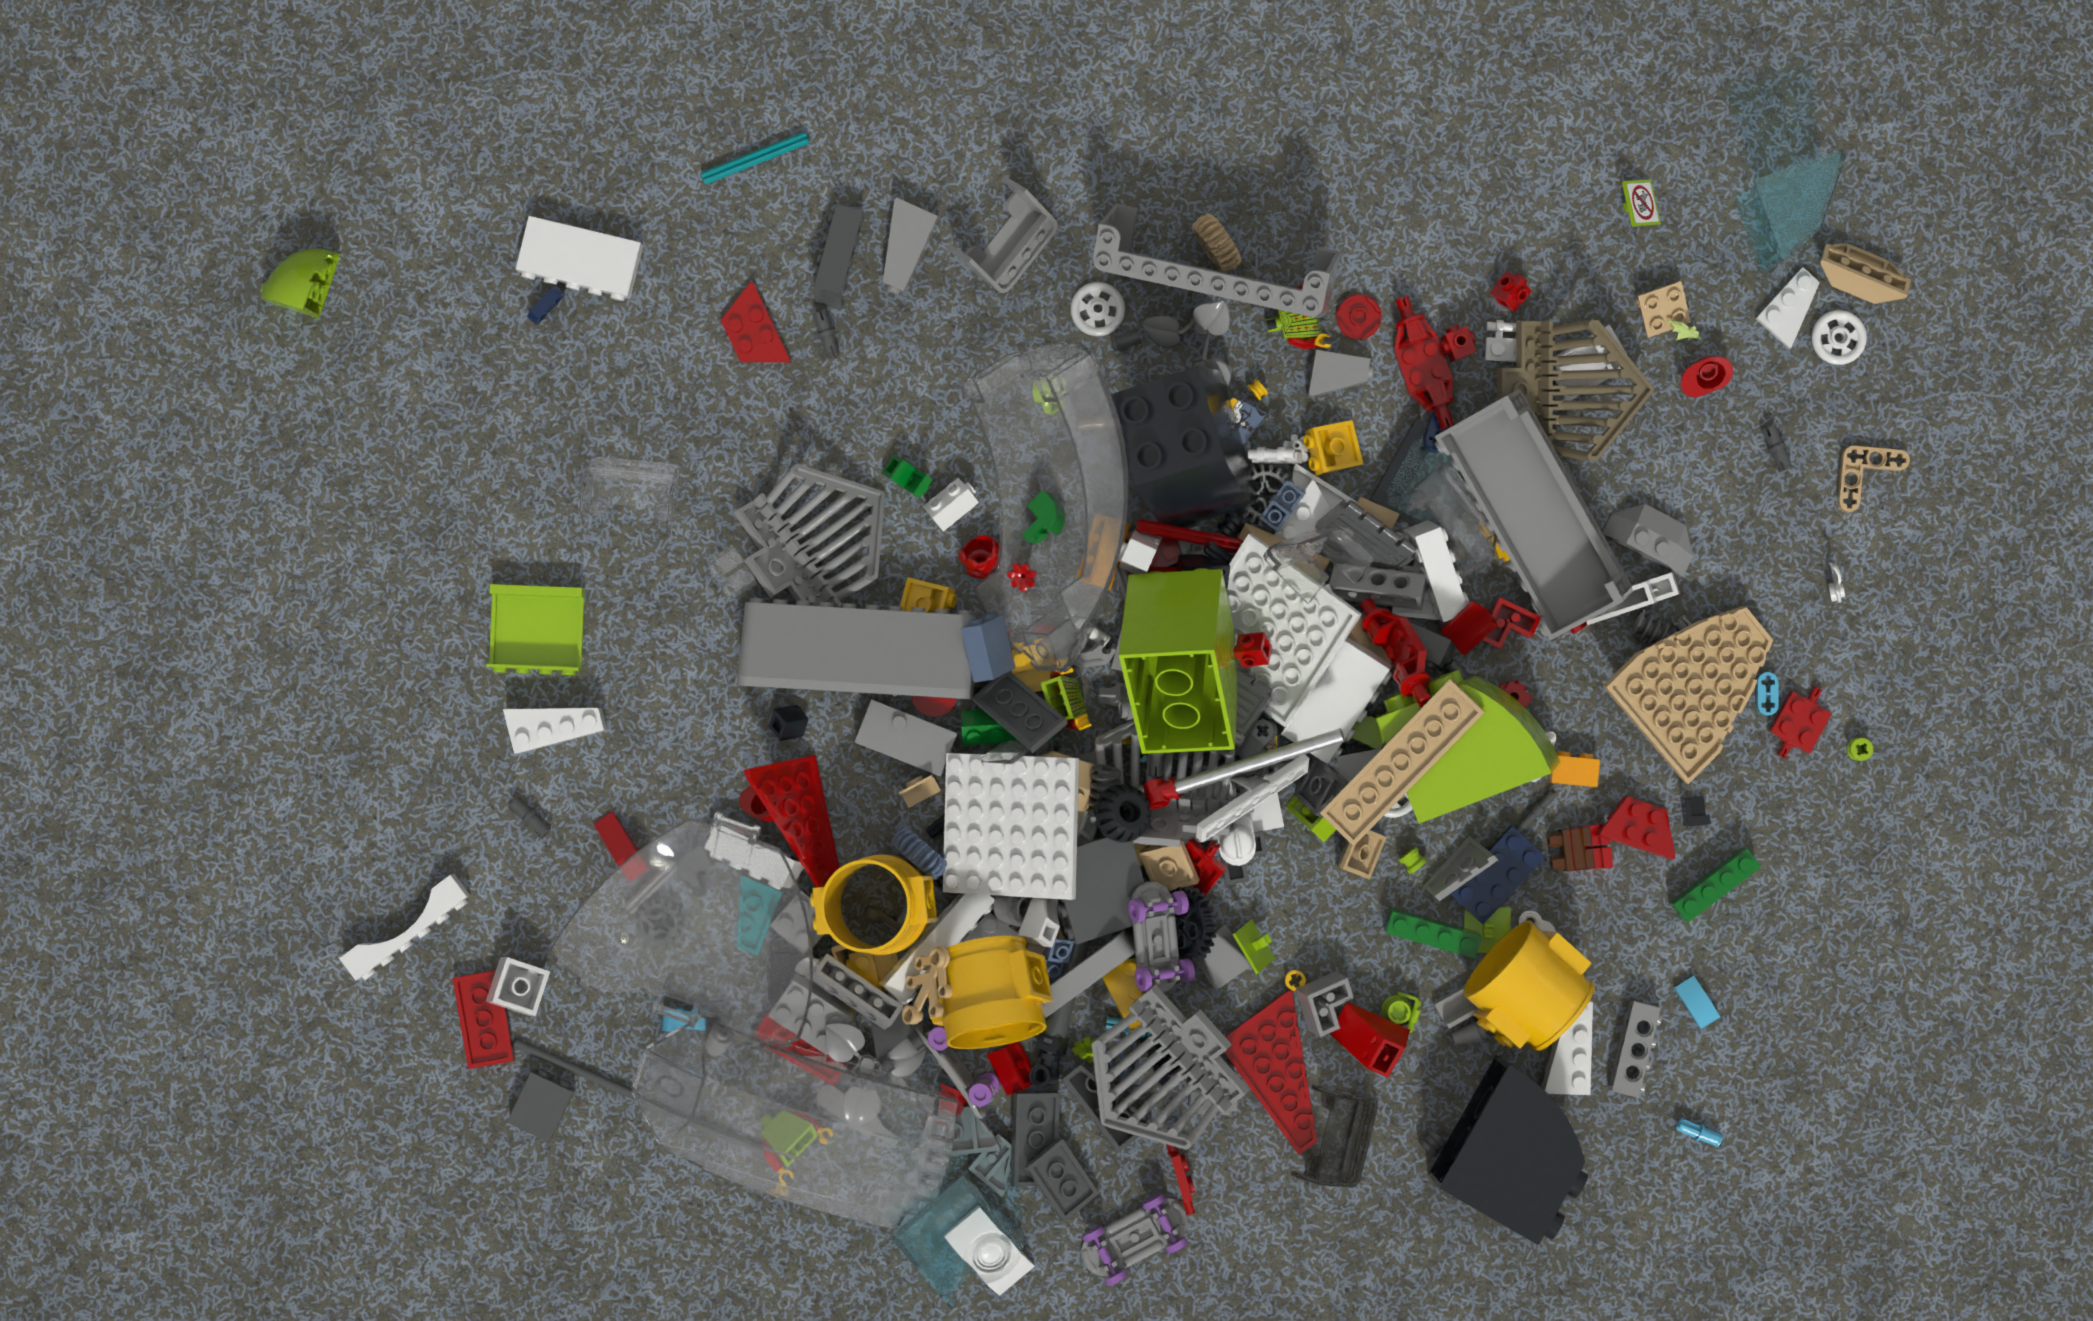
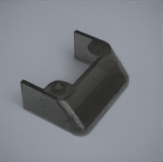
(1344, 1139)

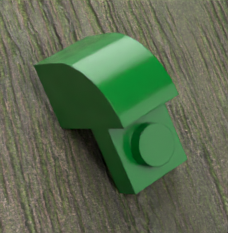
(907, 476)
(1050, 517)

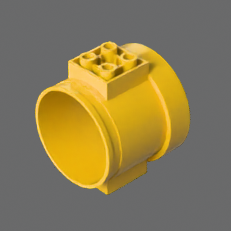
(920, 905)
(1529, 987)
(994, 994)

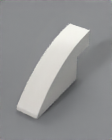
(1643, 595)

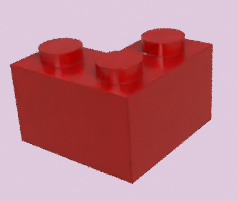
(1510, 618)

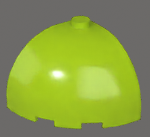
(302, 281)

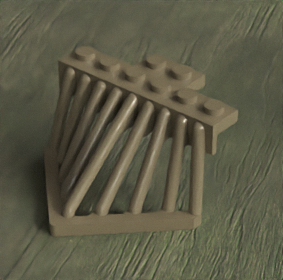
(1535, 380)

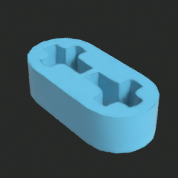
(1773, 693)

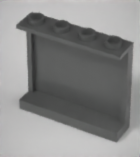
(1104, 886)

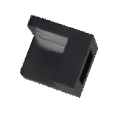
(788, 722)
(1694, 811)

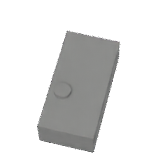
(906, 737)

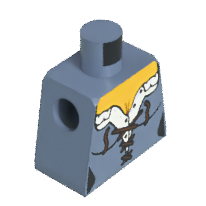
(1246, 417)

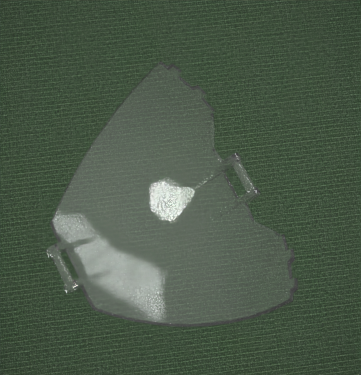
(704, 925)

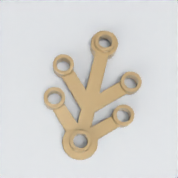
(938, 959)

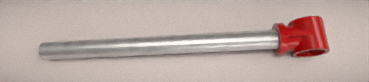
(1161, 791)

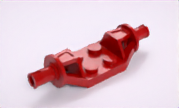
(1423, 363)
(1402, 648)

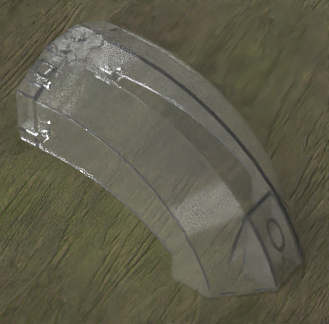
(1058, 433)
(798, 1123)

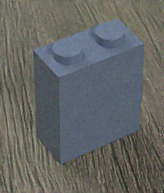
(988, 647)

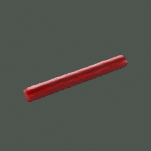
(1187, 535)

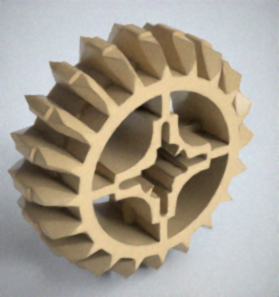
(1216, 243)

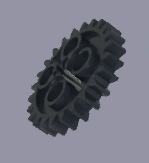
(1195, 926)

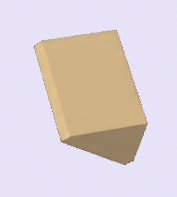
(1363, 856)

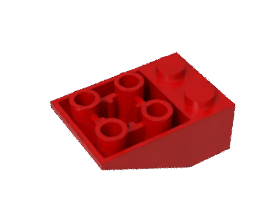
(1371, 1038)

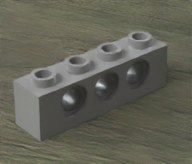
(1385, 594)
(856, 991)
(1636, 1084)

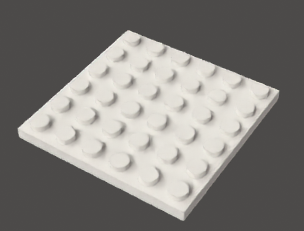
(1300, 633)
(1011, 826)

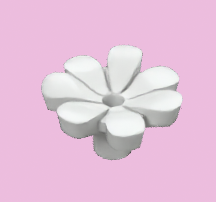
(1300, 449)

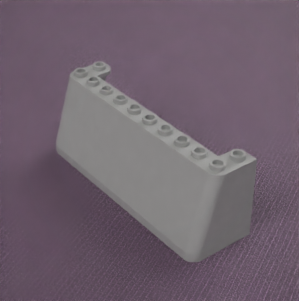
(1114, 256)
(1536, 514)
(855, 649)

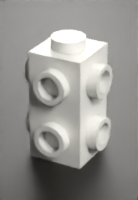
(951, 503)

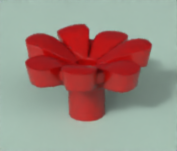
(1022, 576)

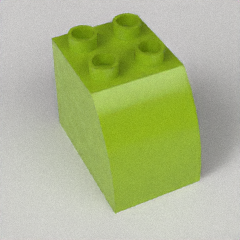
(1180, 661)
(1491, 757)

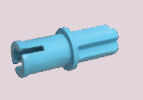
(1699, 1132)

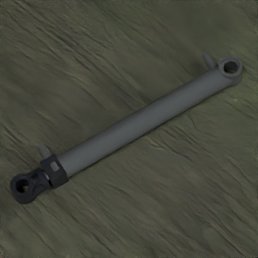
(1053, 1039)

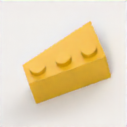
(1123, 988)

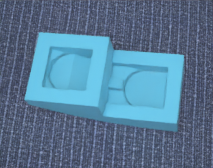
(1697, 1002)

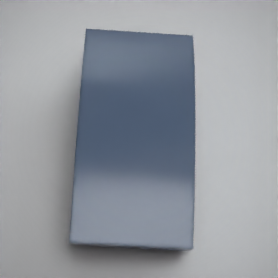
(1282, 505)
(1057, 956)

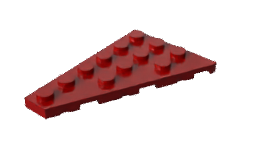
(798, 807)

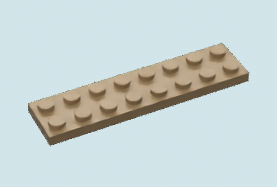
(1402, 762)

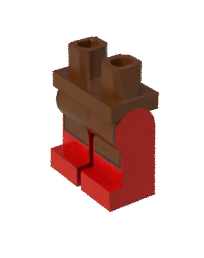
(1573, 849)

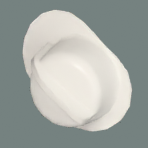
(1240, 844)

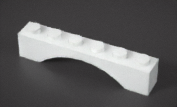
(443, 898)
(1041, 919)

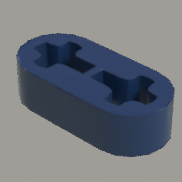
(545, 305)
(1430, 433)

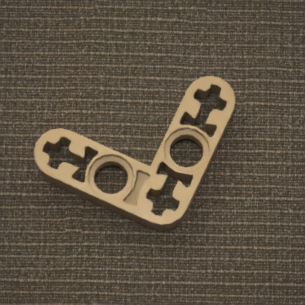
(1856, 467)

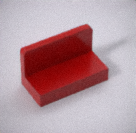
(1469, 627)
(1011, 1067)

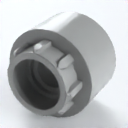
(1011, 909)

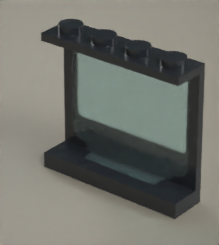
(1405, 472)

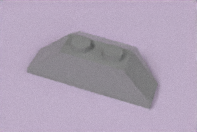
(1652, 536)

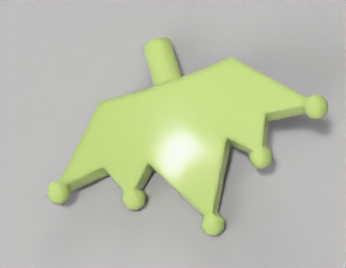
(1684, 331)

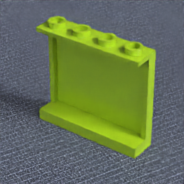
(536, 628)

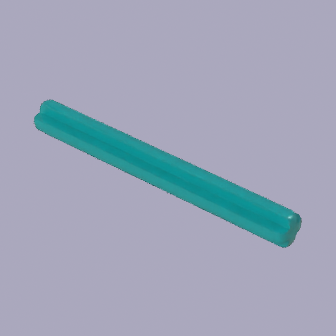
(755, 157)

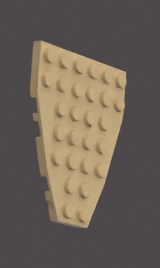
(1693, 687)

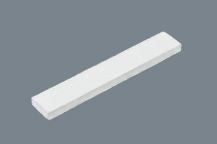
(1250, 800)

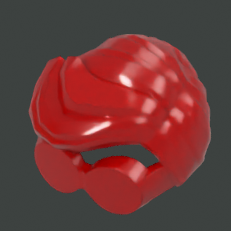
(979, 556)

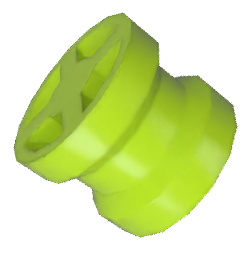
(1854, 747)
(1412, 860)

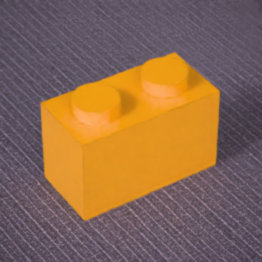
(1575, 770)

